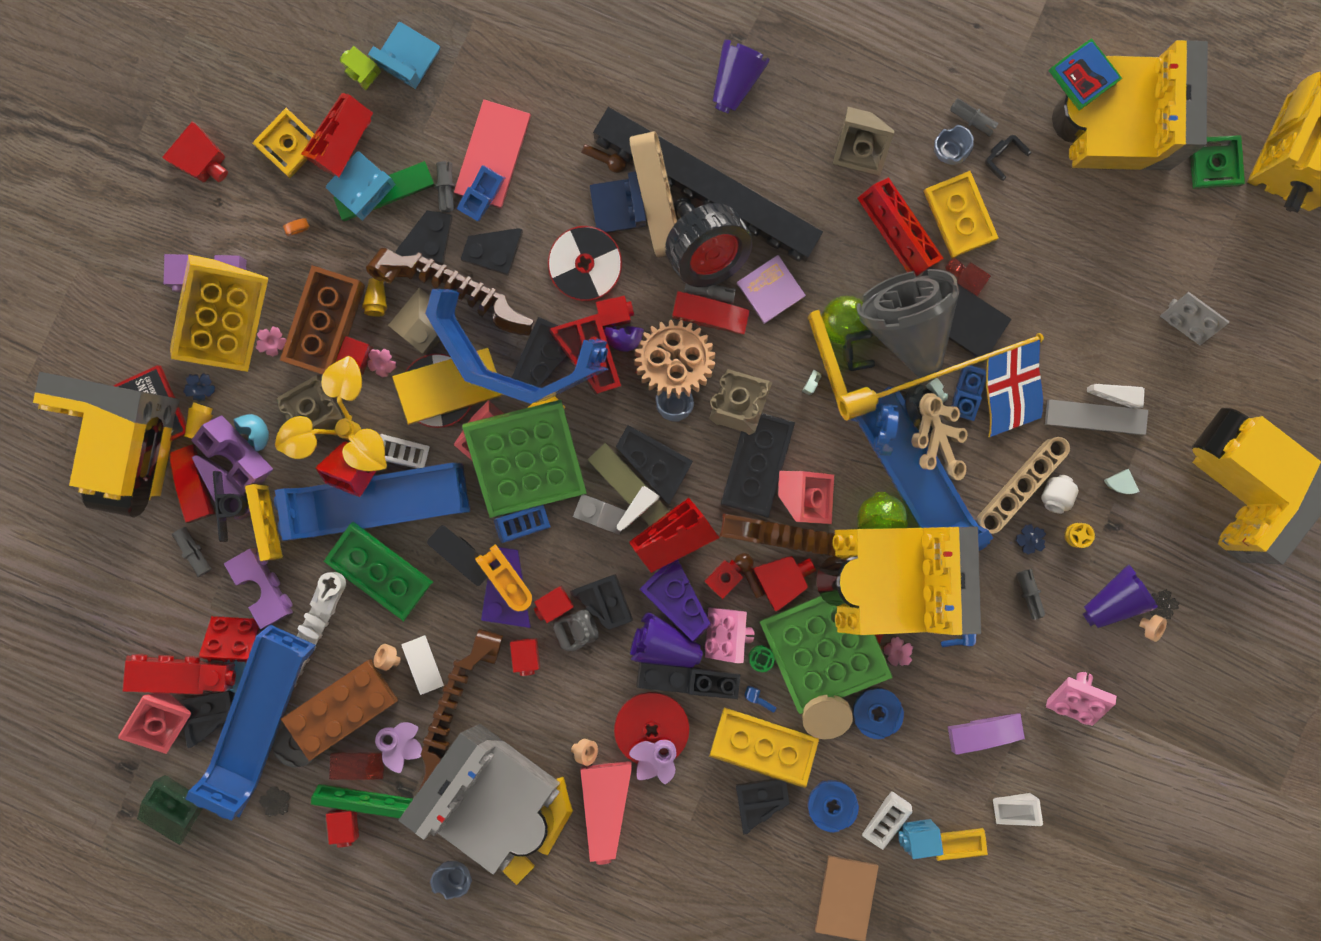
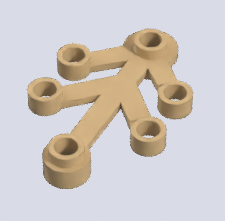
(931, 408)

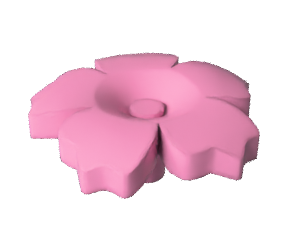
(270, 341)
(381, 362)
(898, 652)

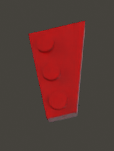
(338, 135)
(571, 337)
(162, 674)

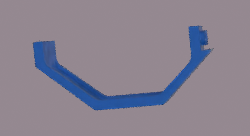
(473, 370)

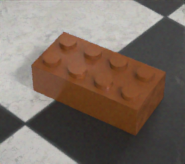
(322, 320)
(339, 709)

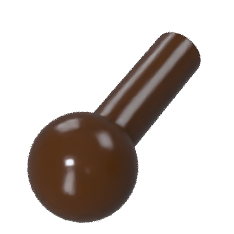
(614, 162)
(746, 564)

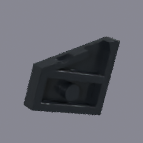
(428, 237)
(606, 601)
(206, 716)
(760, 801)

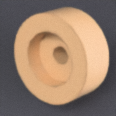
(1154, 627)
(386, 657)
(585, 752)

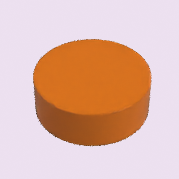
(296, 227)

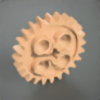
(689, 344)

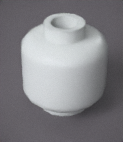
(1059, 494)

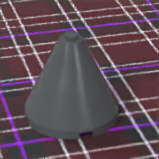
(913, 317)

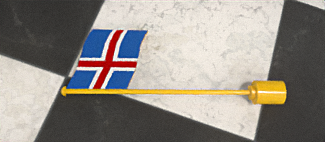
(1011, 387)

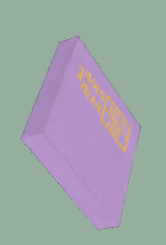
(771, 289)

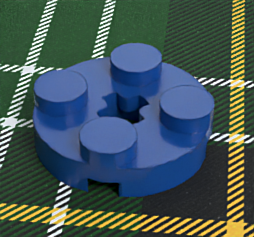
(888, 423)
(884, 726)
(838, 819)

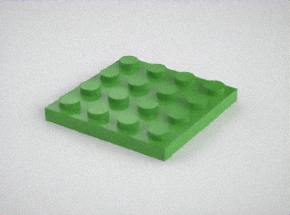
(524, 458)
(820, 659)

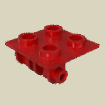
(229, 639)

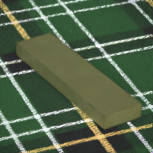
(624, 481)

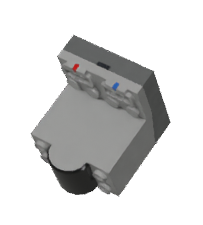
(485, 801)

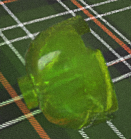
(842, 318)
(882, 512)

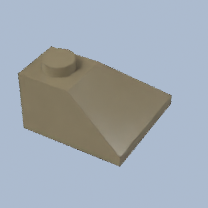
(863, 142)
(414, 325)

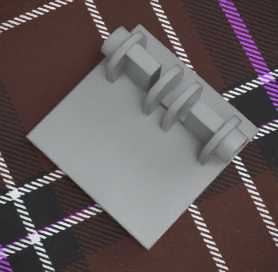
(1194, 318)

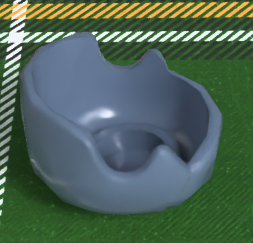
(954, 145)
(674, 408)
(451, 879)

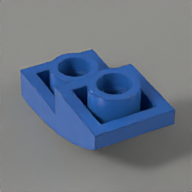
(969, 391)

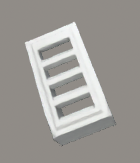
(1124, 395)
(424, 449)
(641, 503)
(886, 807)

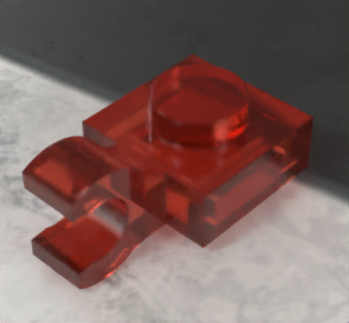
(969, 277)

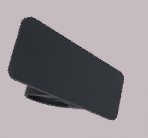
(222, 504)
(458, 554)

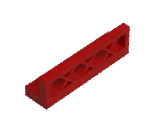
(897, 229)

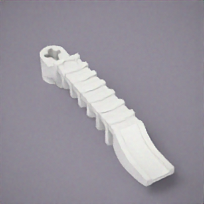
(322, 608)

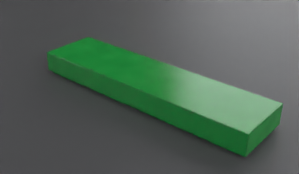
(407, 183)
(360, 801)

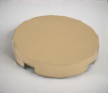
(827, 717)

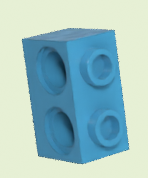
(921, 839)

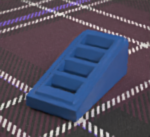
(519, 515)

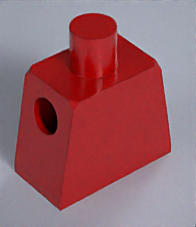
(197, 155)
(341, 475)
(783, 579)

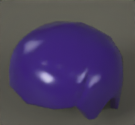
(622, 339)

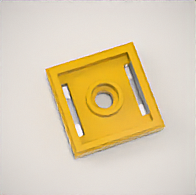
(274, 137)

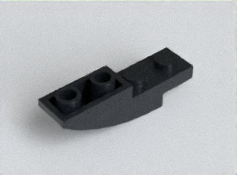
(688, 680)

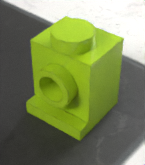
(359, 67)

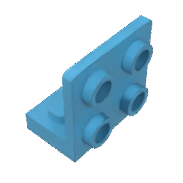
(405, 55)
(360, 185)

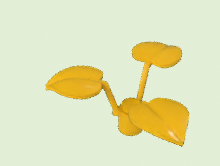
(366, 447)

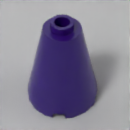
(736, 75)
(1119, 600)
(663, 645)

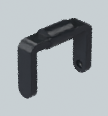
(999, 148)
(848, 351)

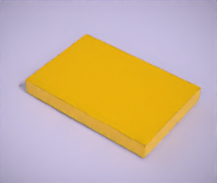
(960, 214)
(263, 522)

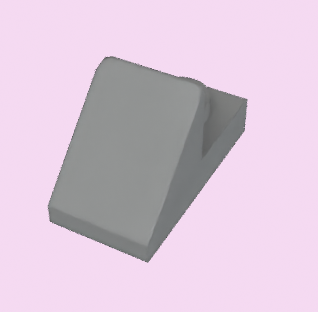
(599, 513)

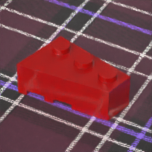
(673, 536)

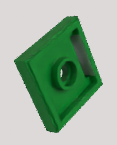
(1230, 168)

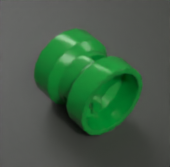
(761, 658)

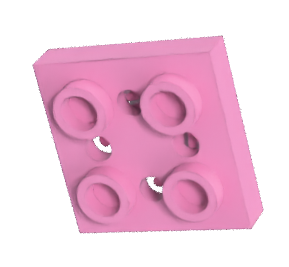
(727, 635)
(1081, 700)

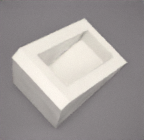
(1018, 810)

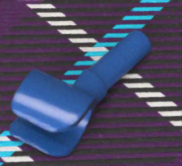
(967, 640)
(752, 695)

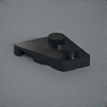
(493, 250)

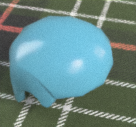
(254, 428)

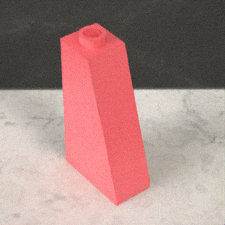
(604, 804)

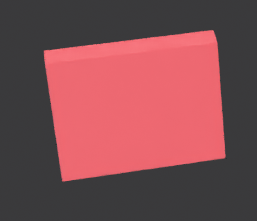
(155, 722)

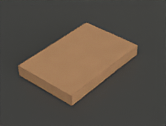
(846, 898)

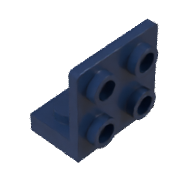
(618, 204)

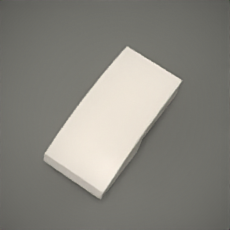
(422, 665)

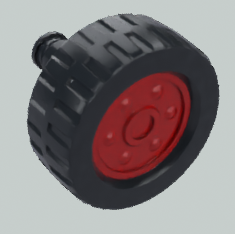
(707, 243)

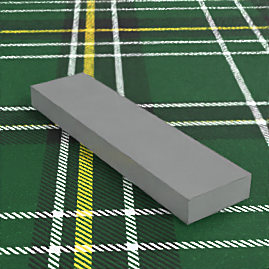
(1096, 417)

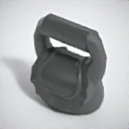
(582, 628)

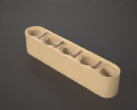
(654, 188)
(1033, 482)

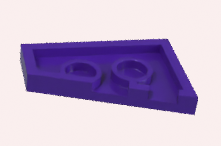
(675, 598)
(495, 607)

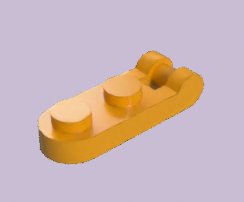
(505, 580)

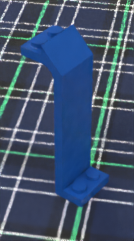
(925, 492)
(385, 501)
(251, 723)

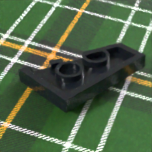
(539, 355)
(654, 461)

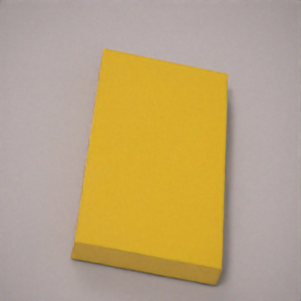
(440, 389)
(764, 747)

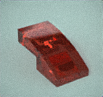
(356, 766)

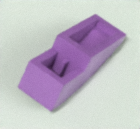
(206, 470)
(985, 733)

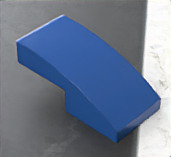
(481, 193)

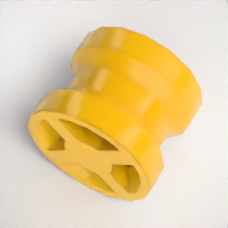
(1084, 535)

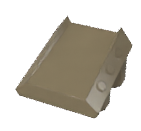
(739, 401)
(310, 402)

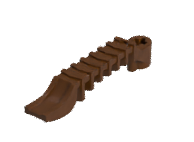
(388, 265)
(777, 535)
(485, 648)

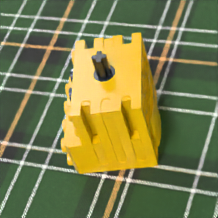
(1293, 149)

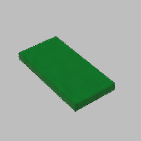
(378, 571)

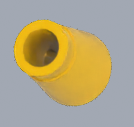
(375, 299)
(196, 418)

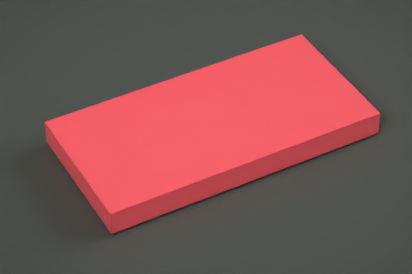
(495, 144)

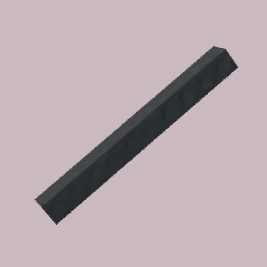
(712, 186)

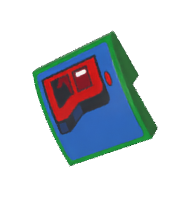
(1085, 74)

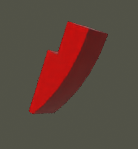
(710, 313)
(190, 486)

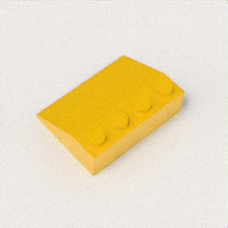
(217, 314)

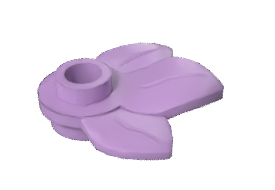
(402, 747)
(652, 763)

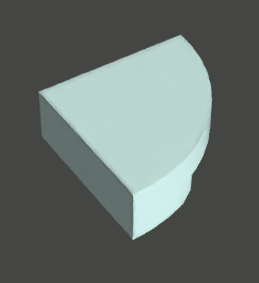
(812, 383)
(936, 387)
(1122, 483)

